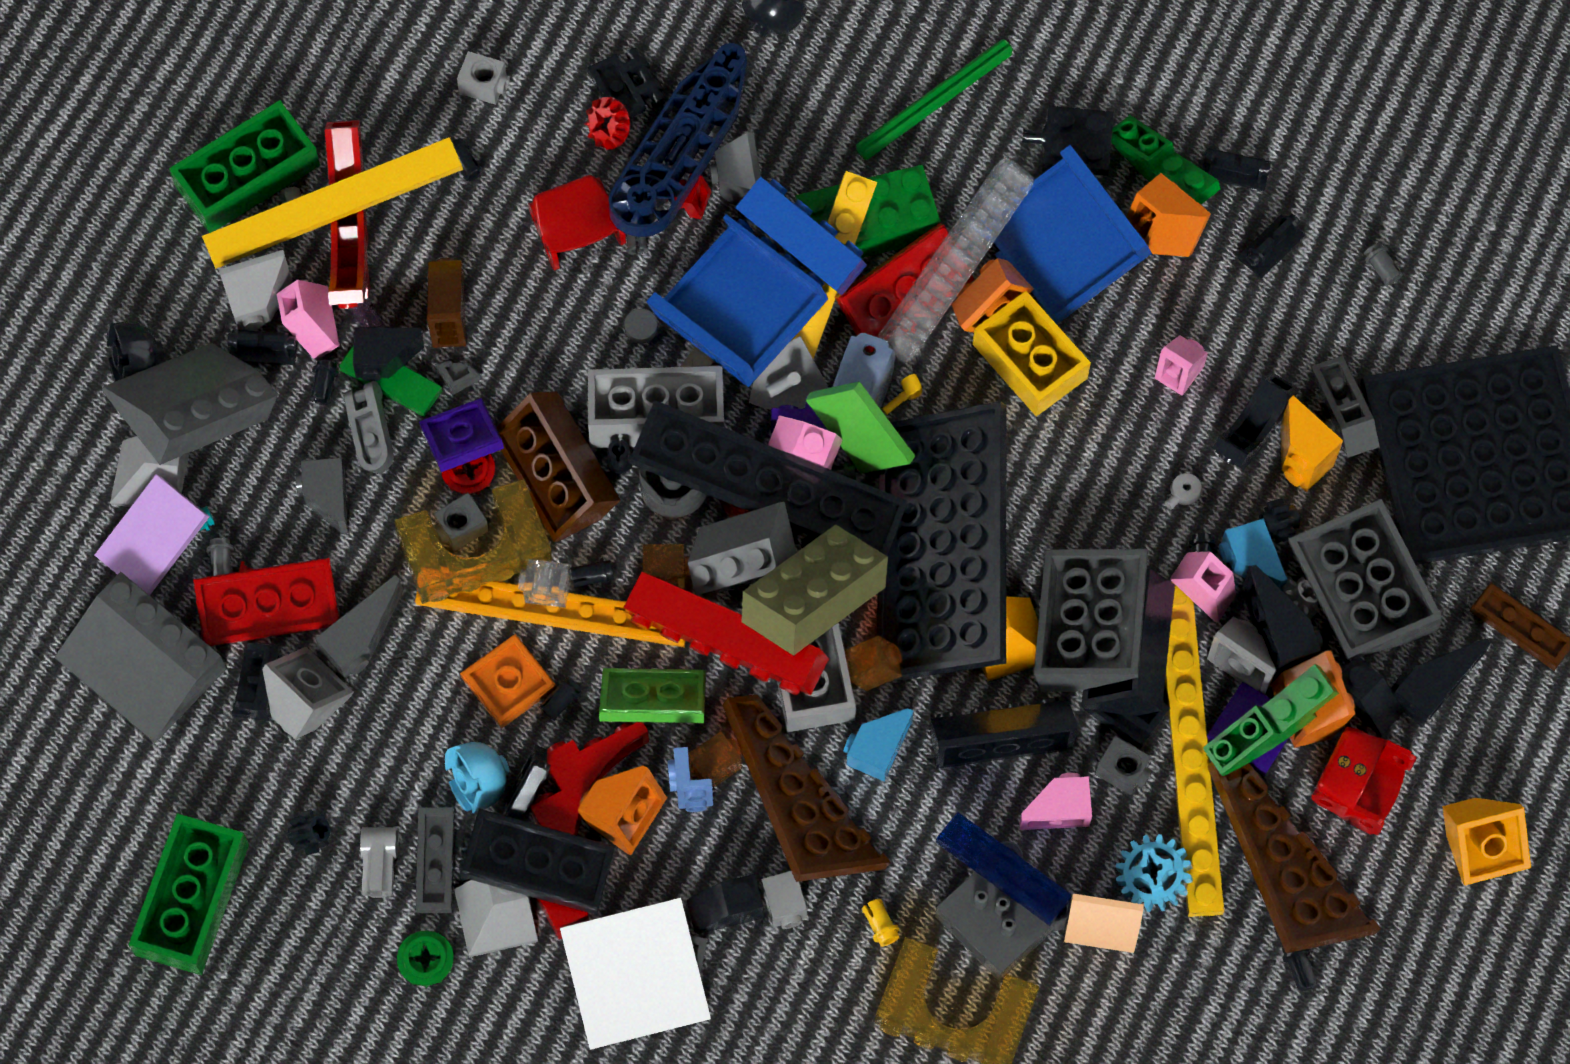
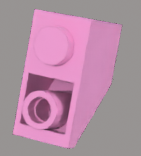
(309, 317)
(1206, 582)

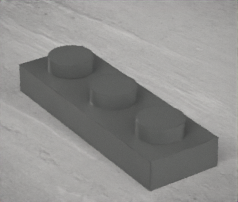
(435, 860)

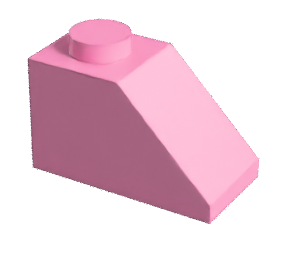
(1180, 364)
(805, 441)
(1060, 805)

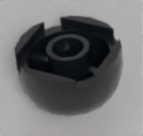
(774, 16)
(132, 349)

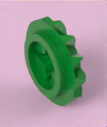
(413, 947)

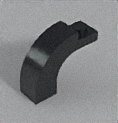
(1256, 422)

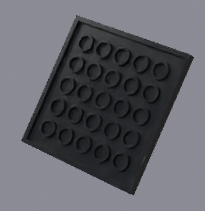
(1475, 452)

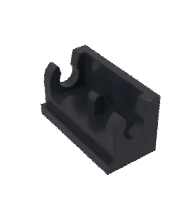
(251, 693)

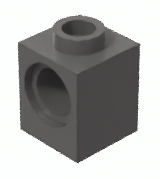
(460, 509)
(1119, 752)

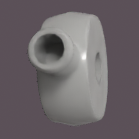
(1183, 496)

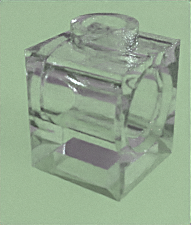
(545, 583)

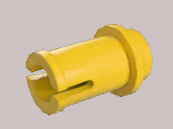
(880, 922)

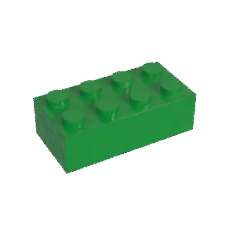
(244, 166)
(896, 215)
(189, 894)

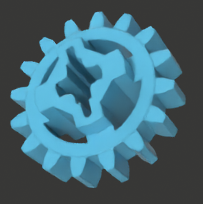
(1167, 871)

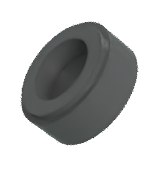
(641, 326)

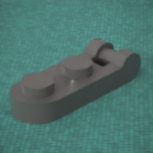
(369, 428)

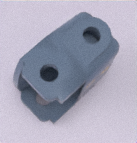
(872, 371)

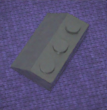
(740, 549)

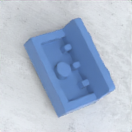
(692, 794)

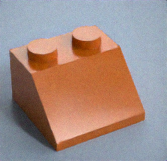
(988, 293)

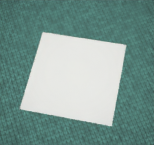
(635, 973)

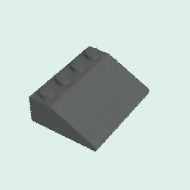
(191, 401)
(1366, 581)
(1090, 618)
(139, 658)

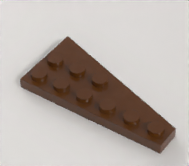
(799, 802)
(1288, 868)

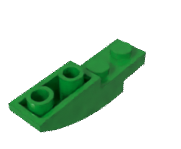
(1155, 154)
(1272, 723)

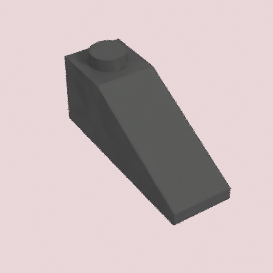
(1346, 406)
(355, 636)

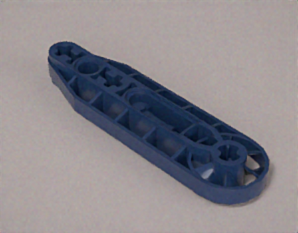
(646, 187)

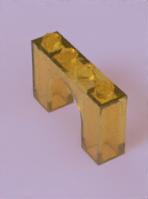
(441, 573)
(906, 1012)

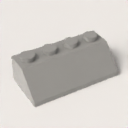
(623, 398)

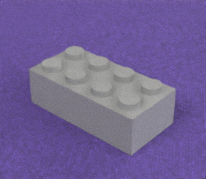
(833, 695)

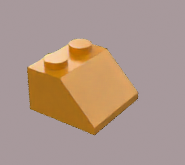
(1306, 446)

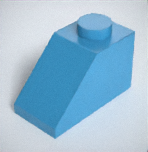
(1252, 546)
(878, 743)

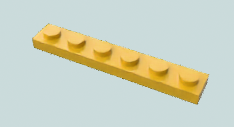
(847, 218)

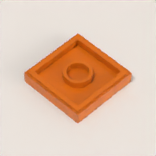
(508, 681)

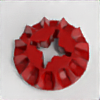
(618, 126)
(482, 476)

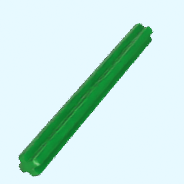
(934, 99)

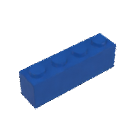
(801, 235)

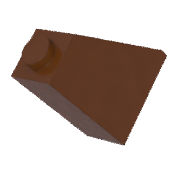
(446, 303)

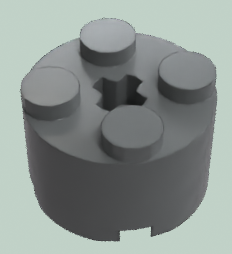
(668, 497)

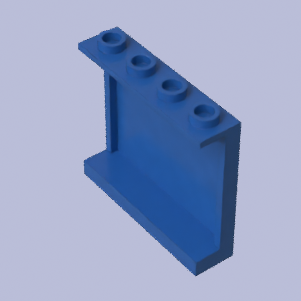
(1069, 238)
(741, 302)

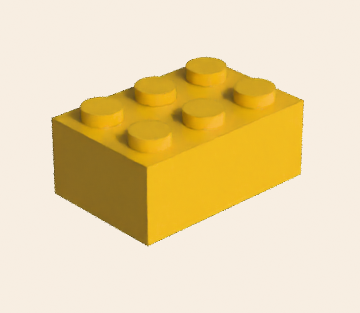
(1031, 353)

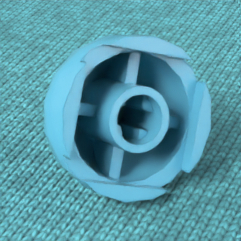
(477, 775)

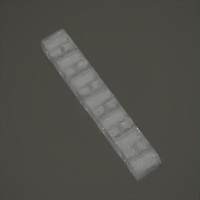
(956, 259)

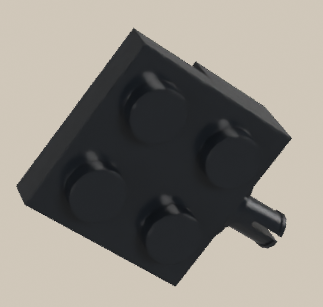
(1083, 129)

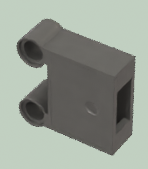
(994, 924)

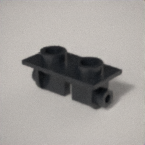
(1237, 169)
(1272, 245)
(263, 347)

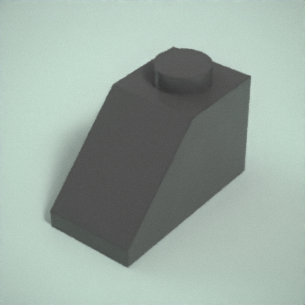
(325, 490)

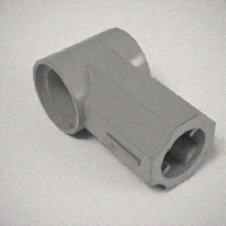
(378, 849)

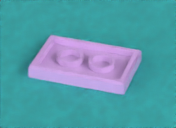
(152, 534)

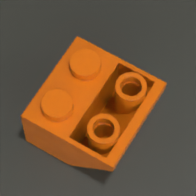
(1167, 218)
(1333, 714)

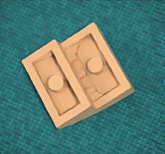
(1103, 923)

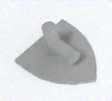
(788, 378)

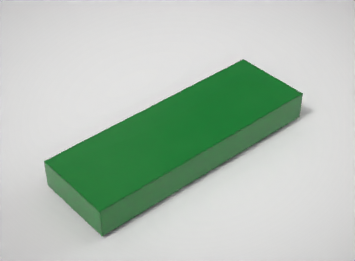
(403, 387)

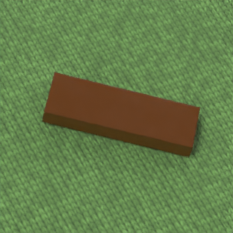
(1521, 626)

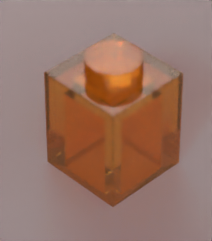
(666, 563)
(873, 663)
(716, 759)

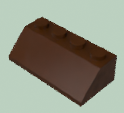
(556, 465)

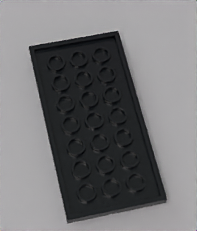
(950, 547)

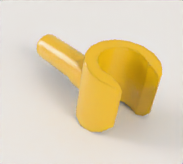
(912, 390)

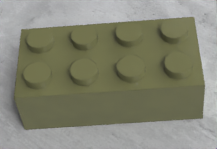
(814, 589)

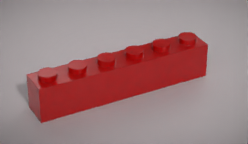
(720, 631)

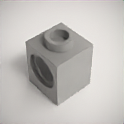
(479, 66)
(784, 900)

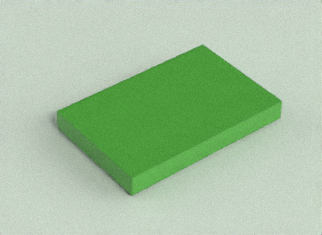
(862, 426)
(652, 695)

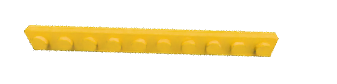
(1190, 762)

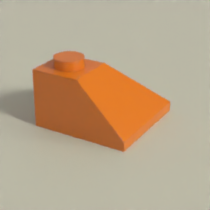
(623, 806)

